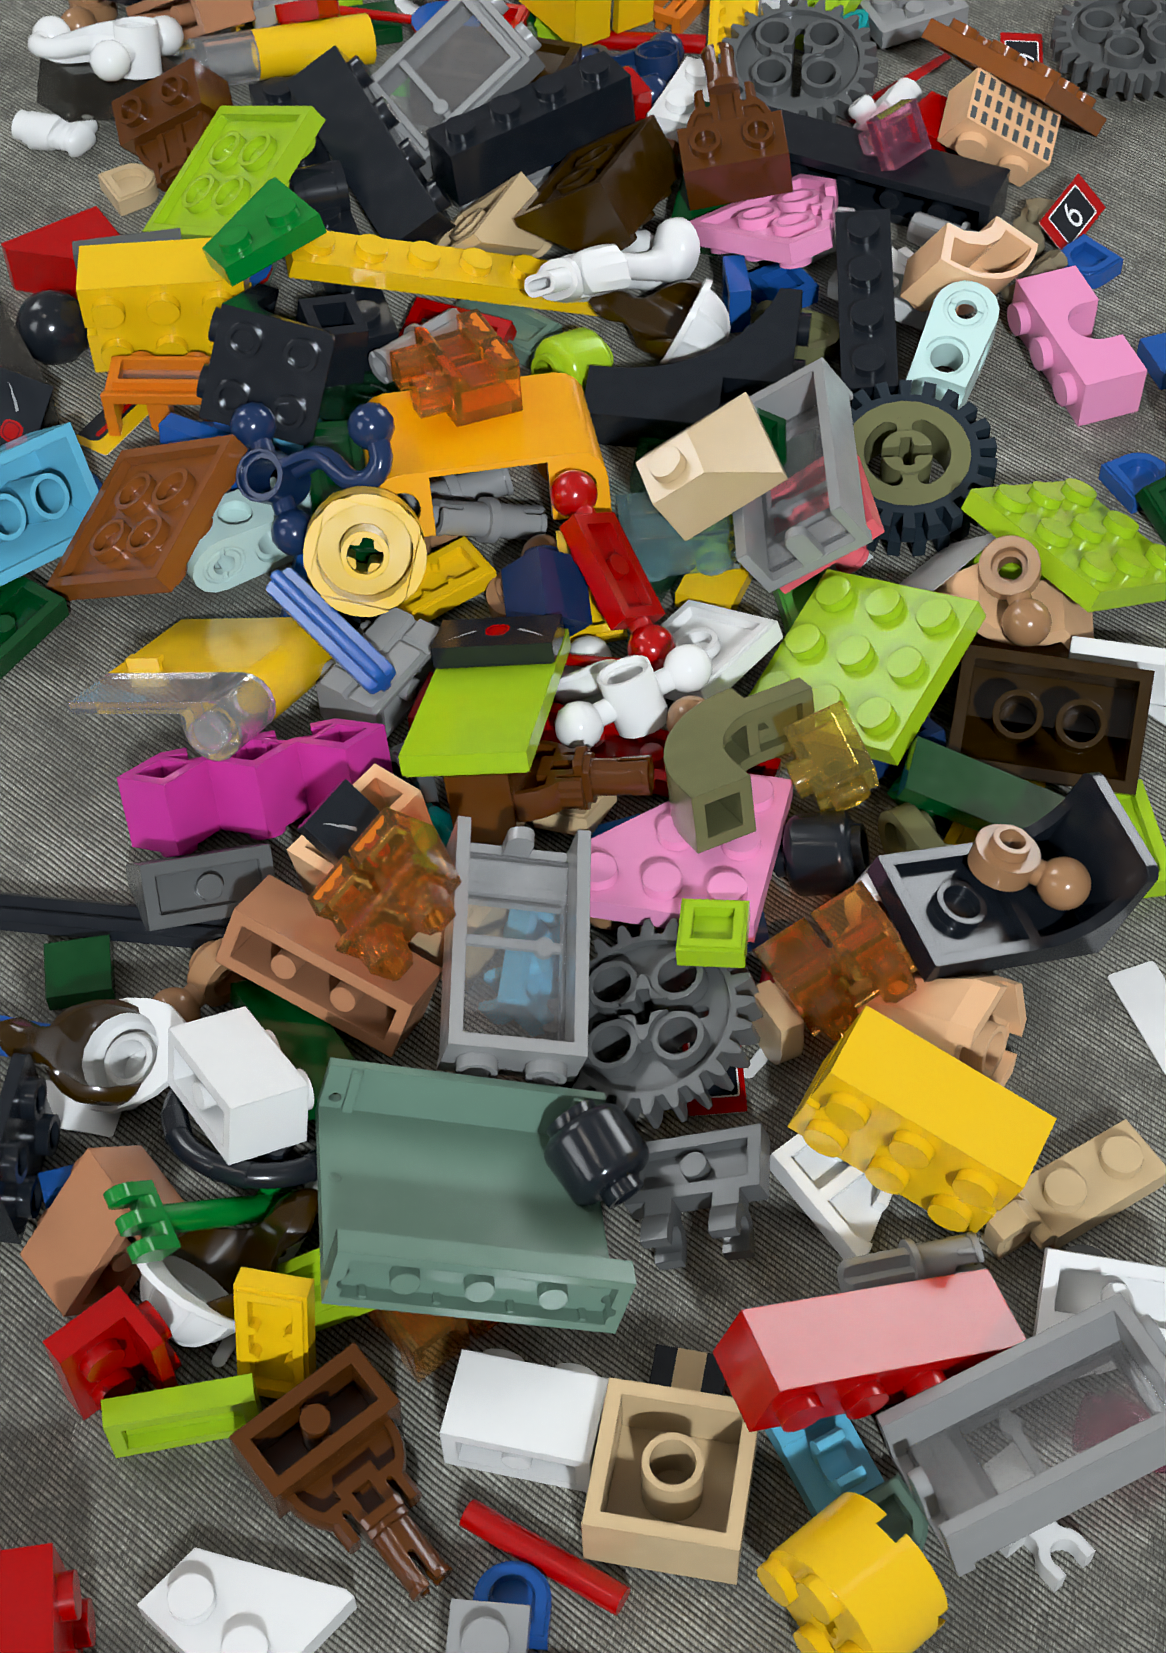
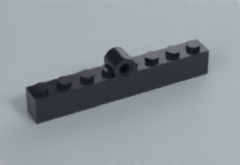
(325, 189)

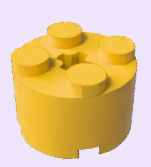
(386, 578)
(854, 1583)

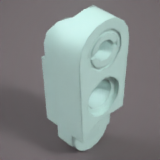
(955, 340)
(237, 544)

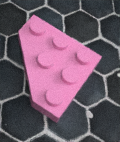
(775, 227)
(648, 867)

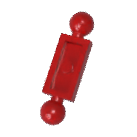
(611, 567)

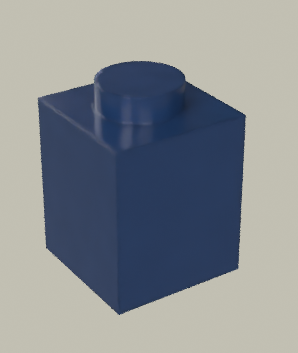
(547, 585)

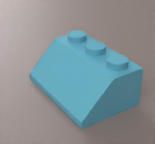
(42, 498)

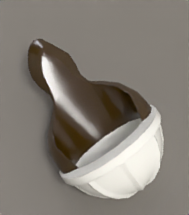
(671, 323)
(100, 1050)
(196, 1281)

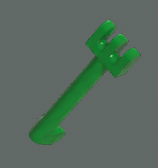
(161, 1222)

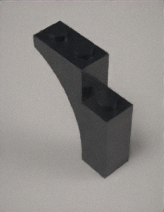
(676, 395)

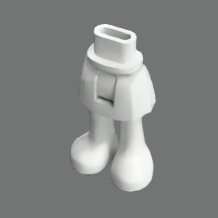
(604, 268)

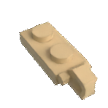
(1078, 1192)

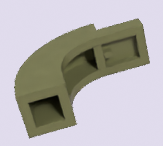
(714, 749)

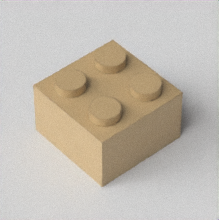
(669, 1482)

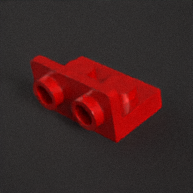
(111, 1349)

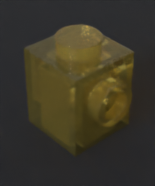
(830, 759)

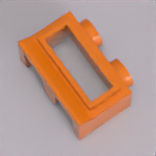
(153, 382)

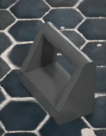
(197, 884)

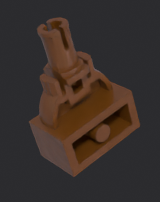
(168, 117)
(734, 145)
(556, 781)
(332, 1457)

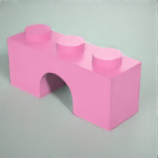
(1056, 323)

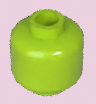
(572, 354)

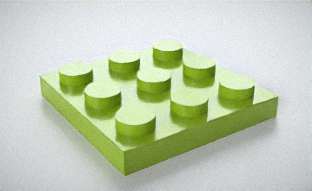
(232, 163)
(1081, 543)
(878, 651)

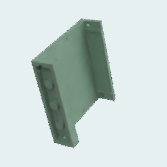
(447, 1202)

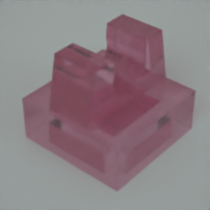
(896, 135)

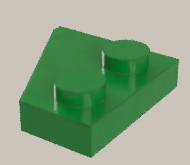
(262, 233)

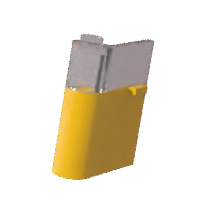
(280, 49)
(217, 674)

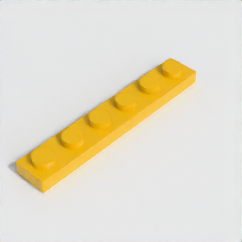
(423, 269)

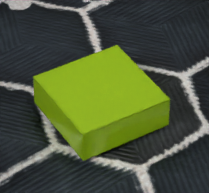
(713, 933)

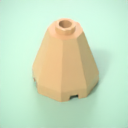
(964, 1018)

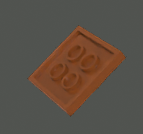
(1005, 63)
(147, 519)

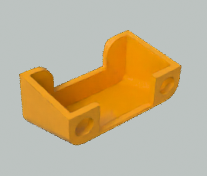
(549, 432)

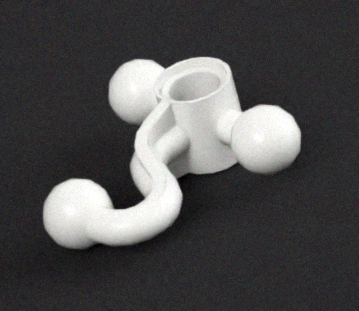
(114, 48)
(622, 691)

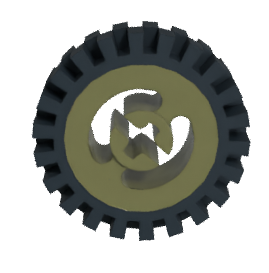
(909, 435)

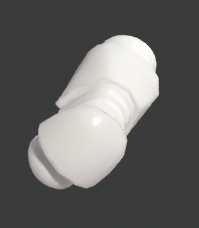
(865, 108)
(52, 132)

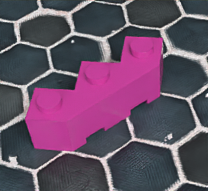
(257, 791)

